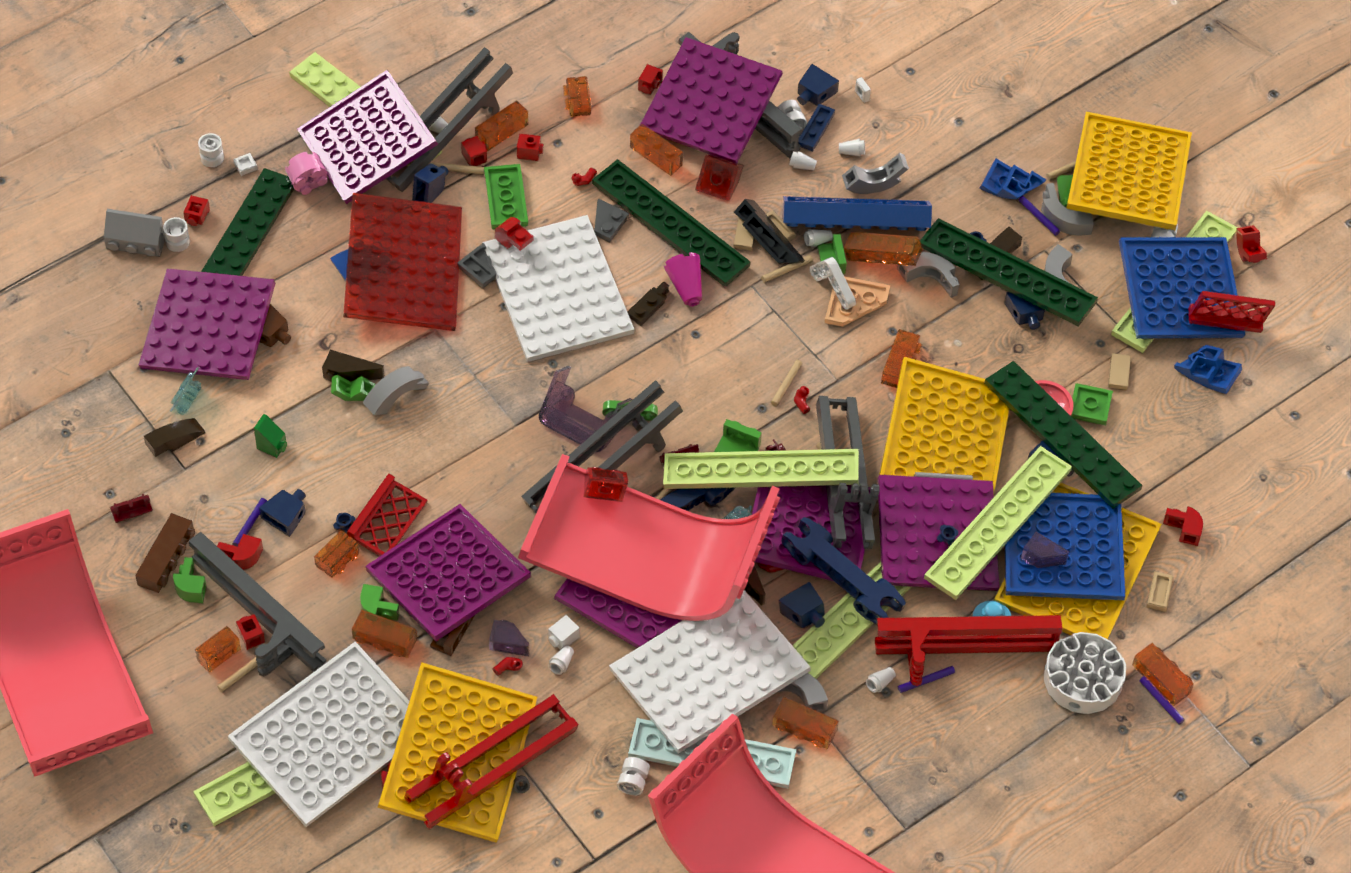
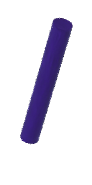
(1044, 220)
(250, 521)
(928, 678)
(1162, 700)

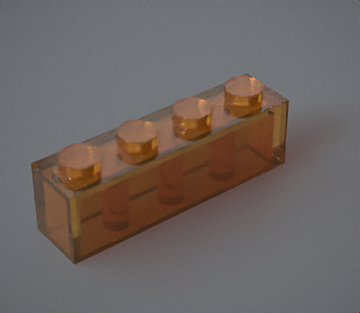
(883, 248)

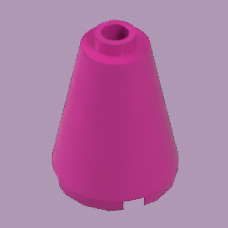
(686, 277)

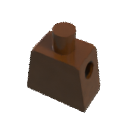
(275, 329)

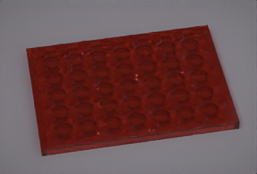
(403, 262)

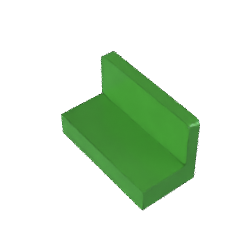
(834, 250)

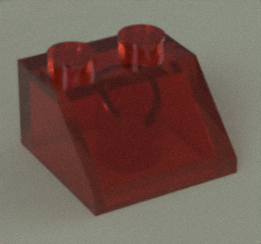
(718, 177)
(605, 484)

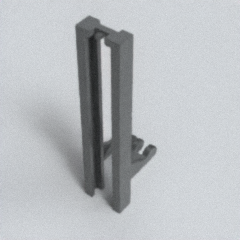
(479, 98)
(773, 123)
(648, 433)
(837, 493)
(287, 632)

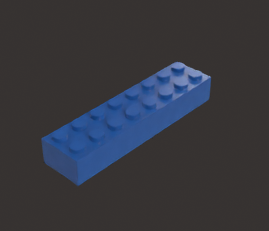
(857, 212)

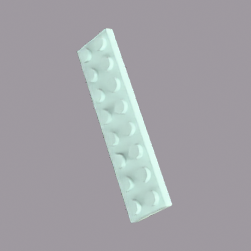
(650, 745)

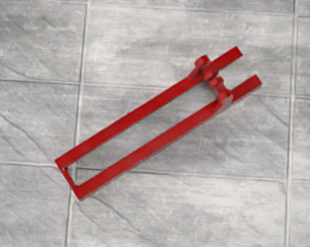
(950, 634)
(468, 791)

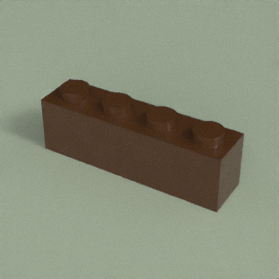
(164, 553)

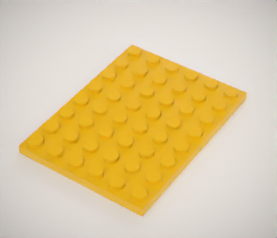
(1129, 171)
(944, 424)
(1092, 615)
(452, 716)

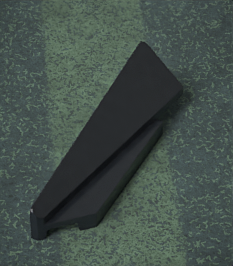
(767, 233)

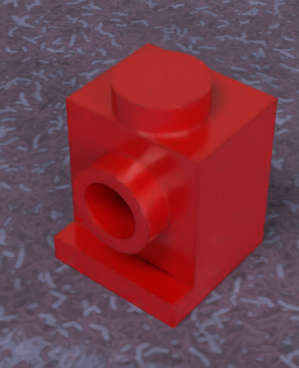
(650, 79)
(196, 214)
(250, 631)

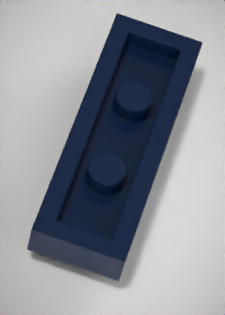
(816, 127)

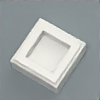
(862, 90)
(245, 164)

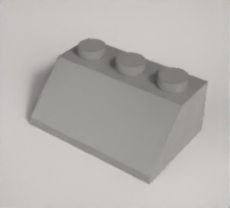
(134, 232)

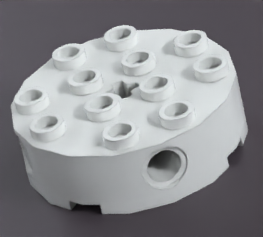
(1084, 673)

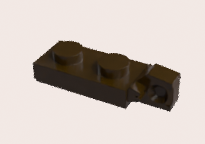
(649, 304)

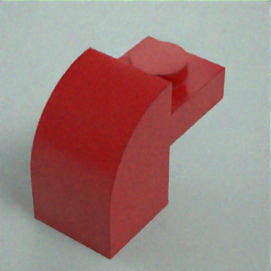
(512, 233)
(1249, 244)
(1189, 523)
(246, 553)

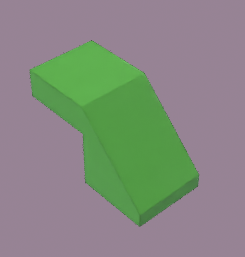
(351, 391)

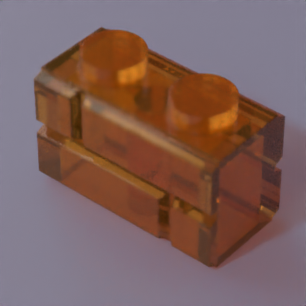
(578, 96)
(336, 554)
(217, 649)

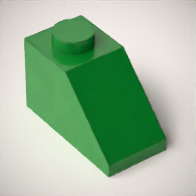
(269, 437)

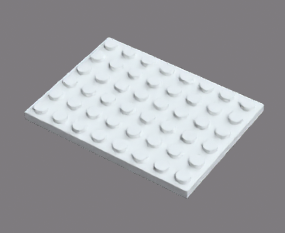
(559, 290)
(709, 670)
(325, 734)

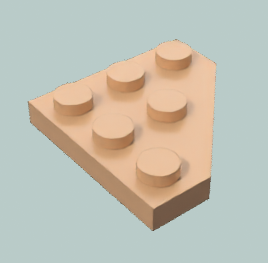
(868, 298)

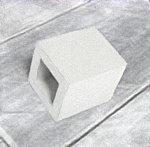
(563, 633)

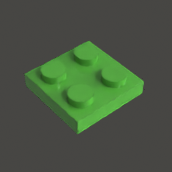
(1091, 404)

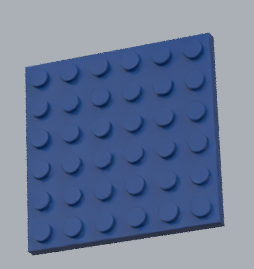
(1169, 276)
(1095, 547)

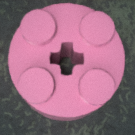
(306, 172)

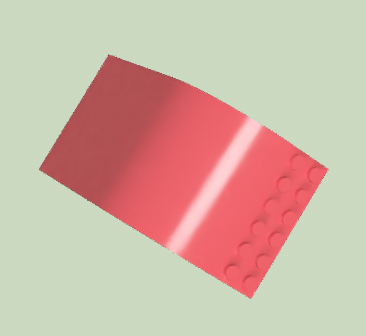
(645, 548)
(58, 652)
(730, 819)

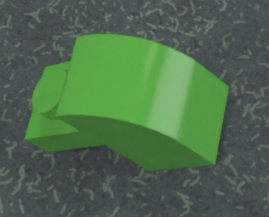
(189, 586)
(372, 601)

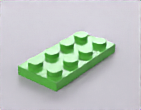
(505, 194)

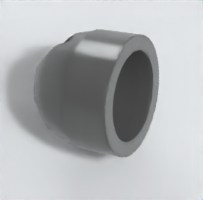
(521, 789)

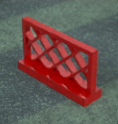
(1236, 318)
(374, 505)

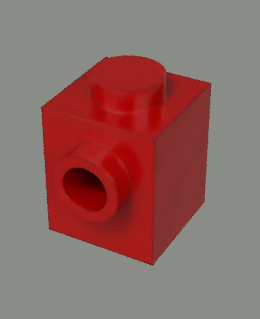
(529, 147)
(474, 151)

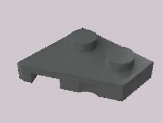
(608, 220)
(478, 266)

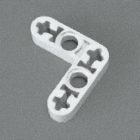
(831, 269)

